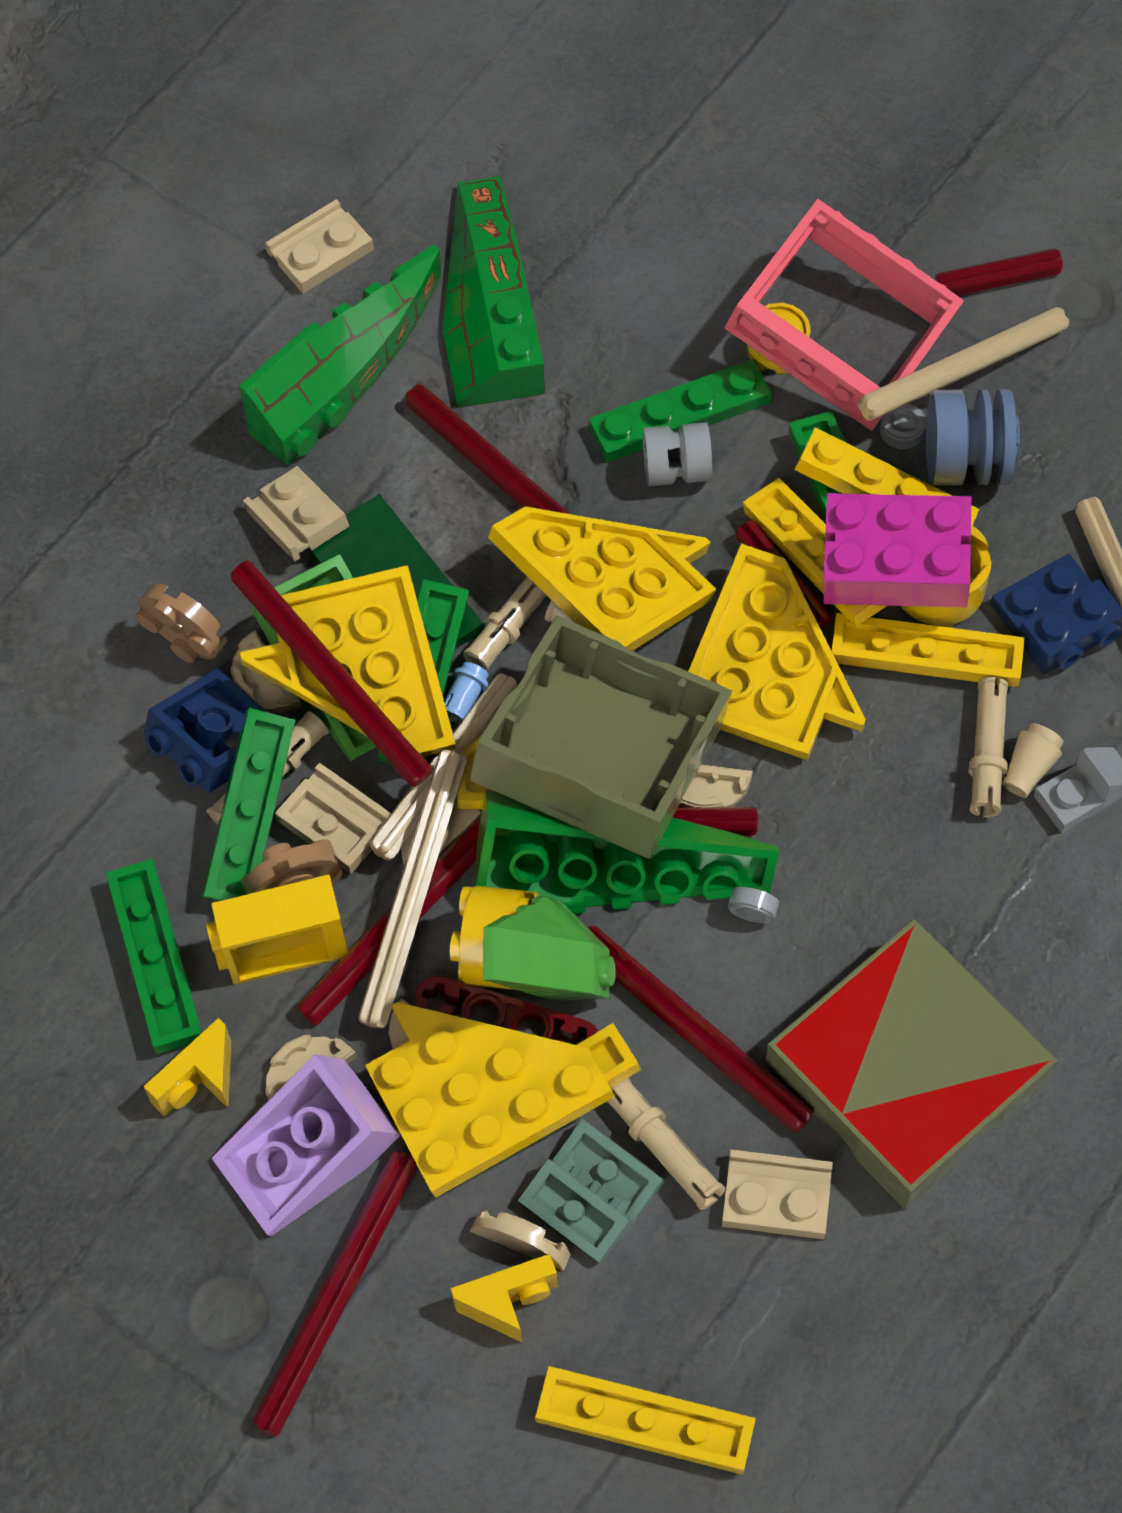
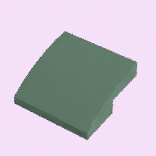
(592, 1191)

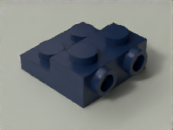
(1059, 614)
(200, 729)

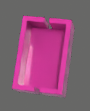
(897, 550)

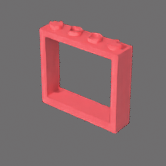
(875, 262)

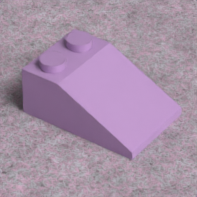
(305, 1143)

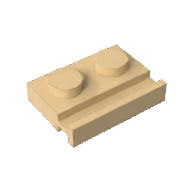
(319, 246)
(296, 513)
(333, 811)
(777, 1194)

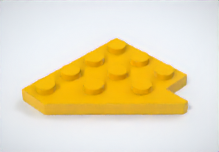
(608, 573)
(381, 641)
(773, 659)
(479, 1091)

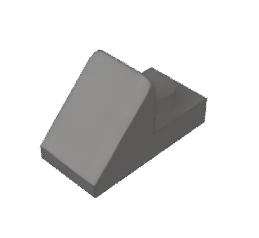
(1083, 789)

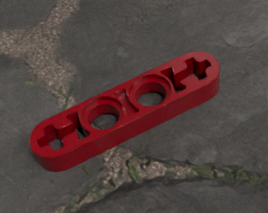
(510, 1010)

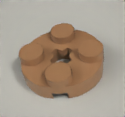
(181, 622)
(291, 865)

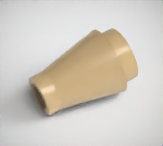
(1032, 758)

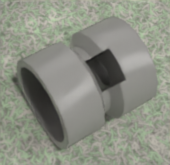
(694, 454)

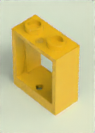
(277, 930)

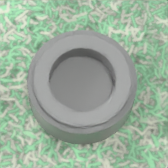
(903, 427)
(753, 905)

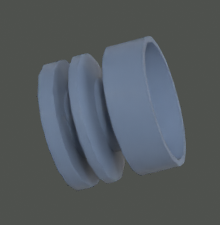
(973, 437)

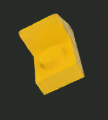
(203, 1061)
(491, 1296)

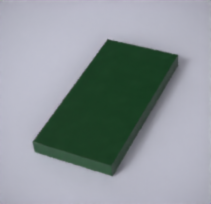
(381, 543)

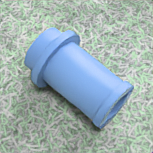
(465, 690)

